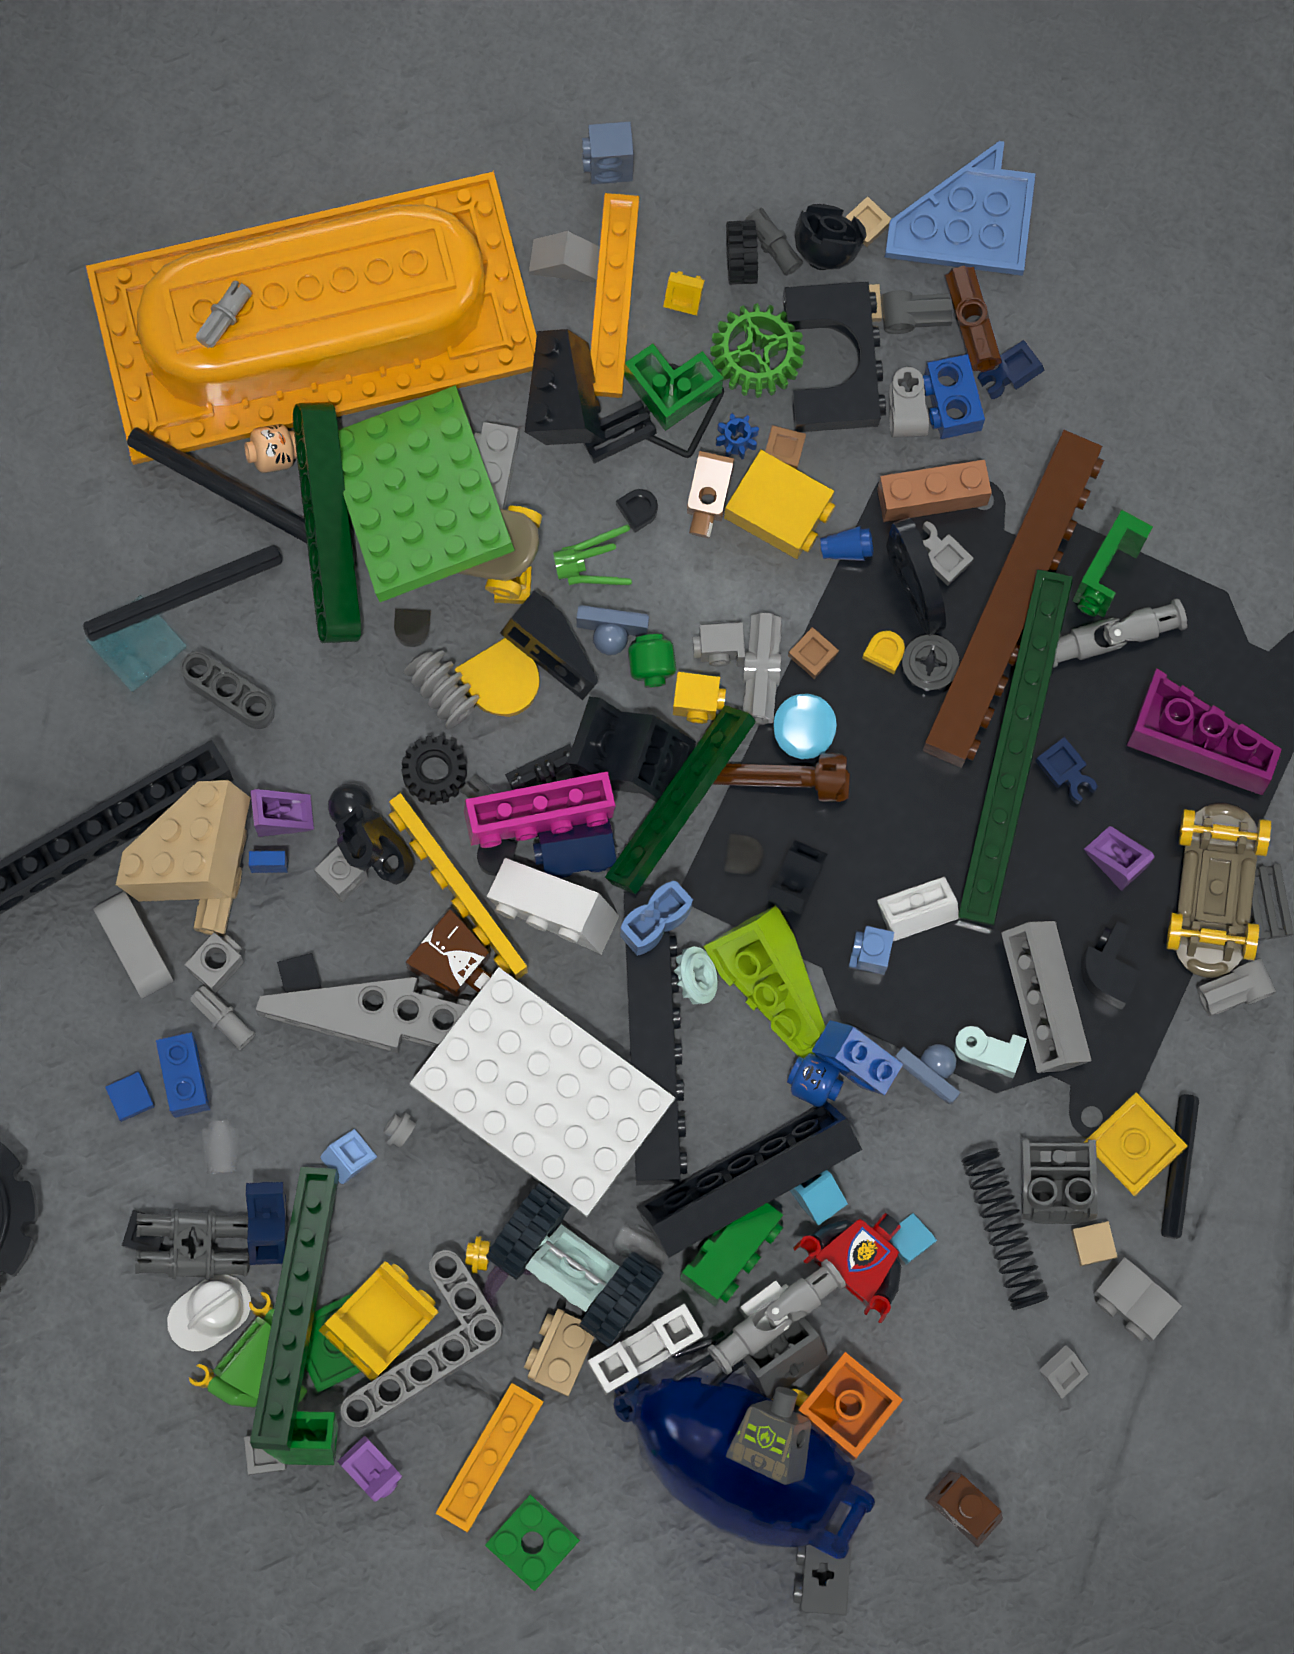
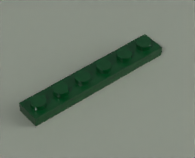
(680, 799)

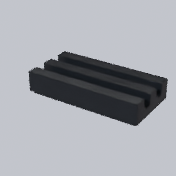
(627, 441)

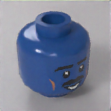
(814, 1080)

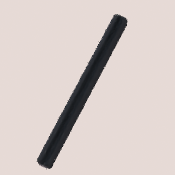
(217, 483)
(182, 593)

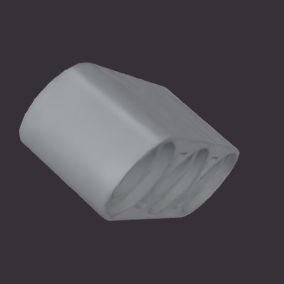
(133, 944)

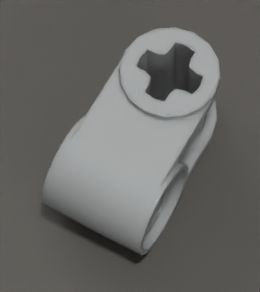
(908, 409)

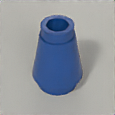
(848, 545)

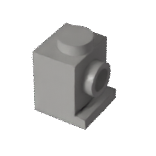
(720, 644)

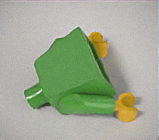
(242, 1367)

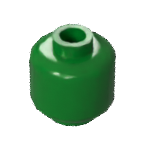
(652, 660)

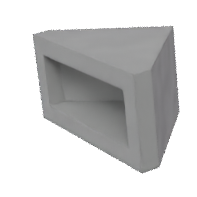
(565, 257)

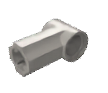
(1244, 985)

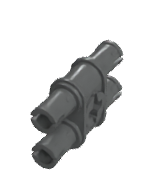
(177, 1260)

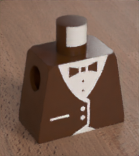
(451, 957)
(965, 1507)

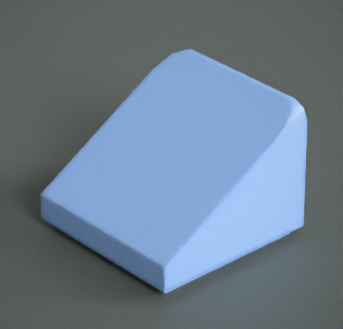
(348, 1155)

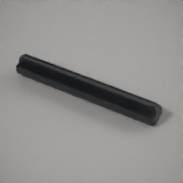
(1180, 1168)

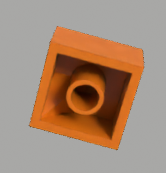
(850, 1406)

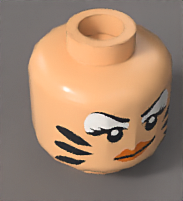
(271, 448)

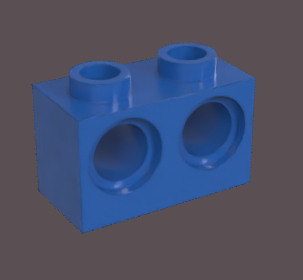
(959, 396)
(857, 1057)
(183, 1075)

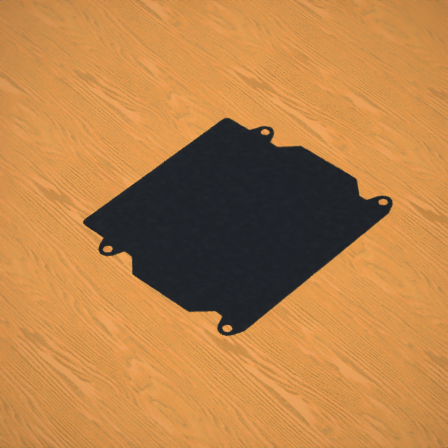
(920, 816)

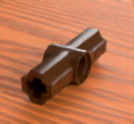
(969, 302)

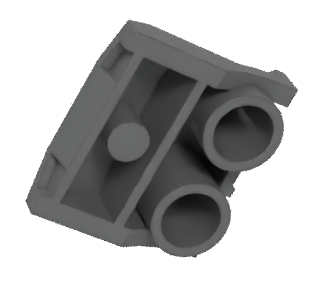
(1065, 1174)

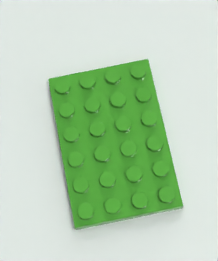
(420, 494)

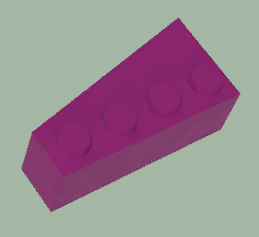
(1201, 737)

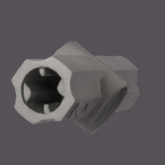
(762, 667)

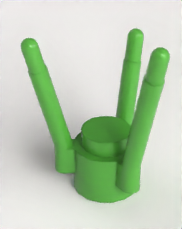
(571, 559)

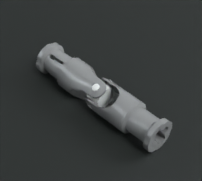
(1138, 626)
(792, 1305)

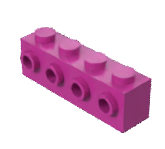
(539, 809)

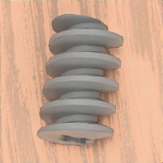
(441, 687)

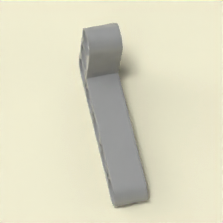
(433, 1353)

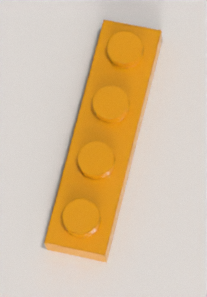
(489, 1457)

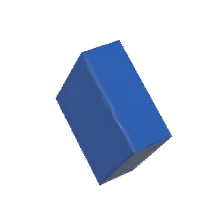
(268, 862)
(129, 1096)

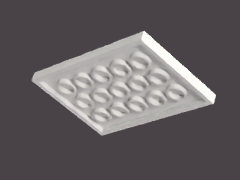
(542, 1092)

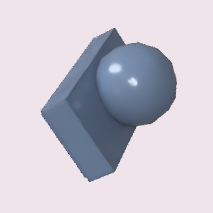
(611, 627)
(935, 1065)

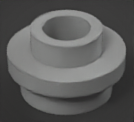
(398, 1129)

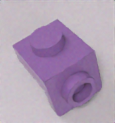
(370, 1469)

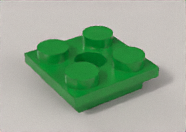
(532, 1567)

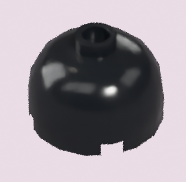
(827, 237)

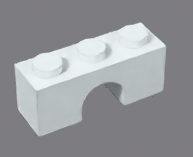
(645, 1349)

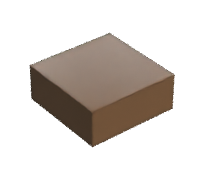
(786, 445)
(813, 653)

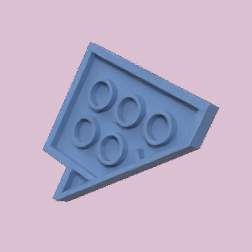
(969, 219)

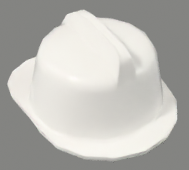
(208, 1313)

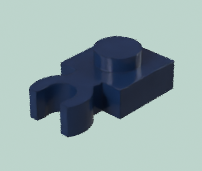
(1017, 367)
(1063, 765)

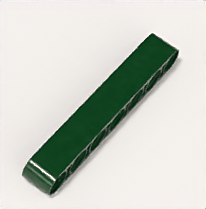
(326, 523)

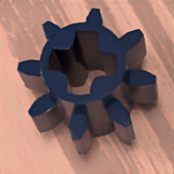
(627, 1397)

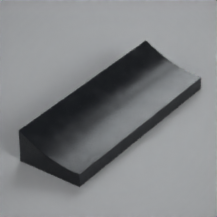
(749, 1178)

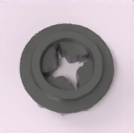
(944, 654)

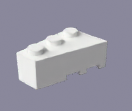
(553, 905)

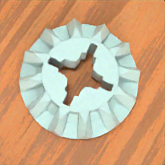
(702, 983)

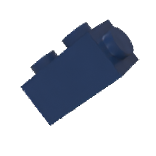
(576, 850)

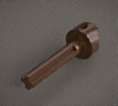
(828, 777)

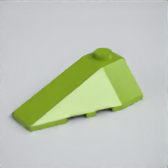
(770, 972)

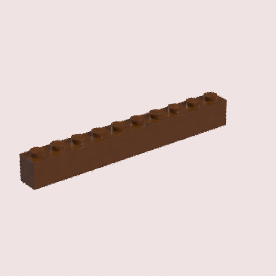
(1006, 611)

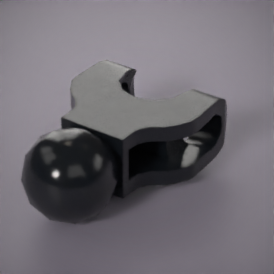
(366, 834)

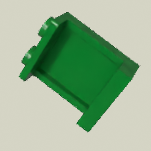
(1126, 535)

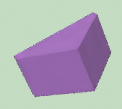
(281, 812)
(1119, 856)

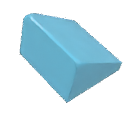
(912, 1239)

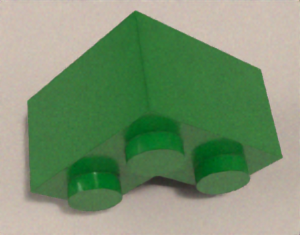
(671, 392)

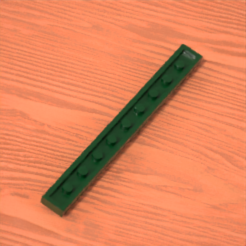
(1015, 748)

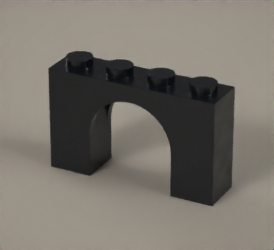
(848, 311)

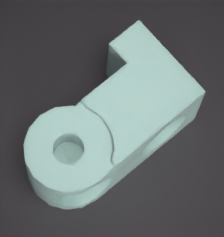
(987, 1052)

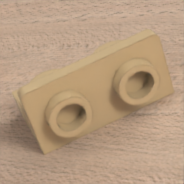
(561, 1353)

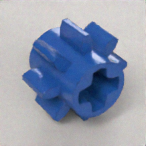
(742, 443)

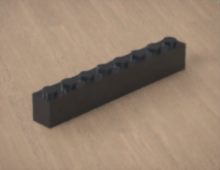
(654, 1050)

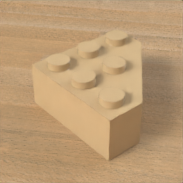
(189, 847)

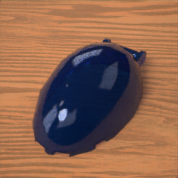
(685, 1442)

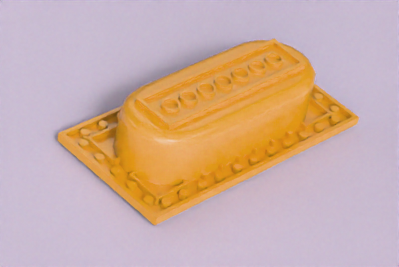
(341, 312)

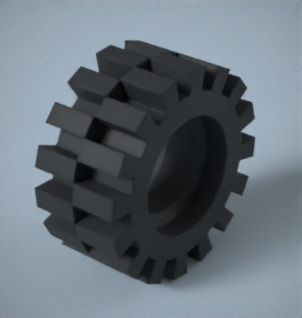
(742, 252)
(434, 791)

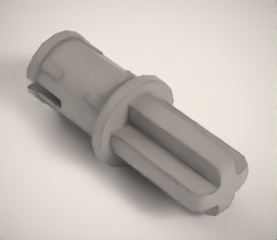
(223, 314)
(222, 1017)

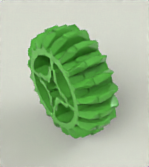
(782, 338)

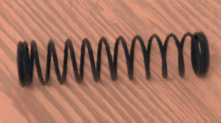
(976, 1160)

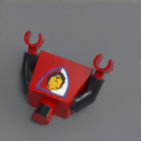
(861, 1257)

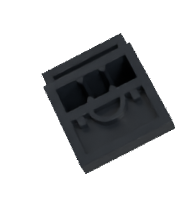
(632, 747)

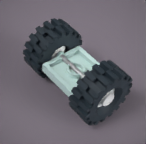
(573, 1265)

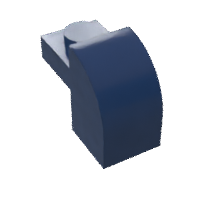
(266, 1222)

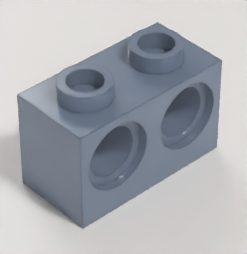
(608, 153)

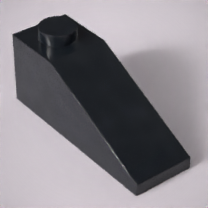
(548, 640)

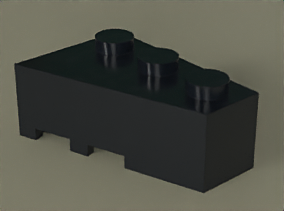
(562, 391)

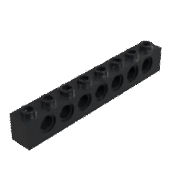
(105, 826)

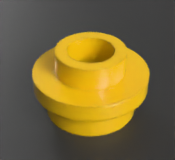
(477, 1253)

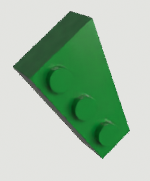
(730, 1253)

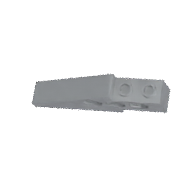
(342, 1013)

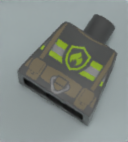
(773, 1438)

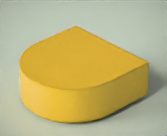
(885, 651)

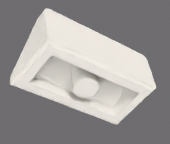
(919, 908)

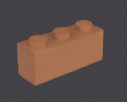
(934, 490)

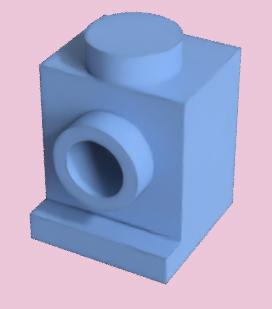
(872, 950)

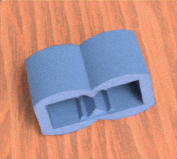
(665, 911)

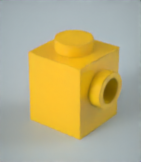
(698, 697)

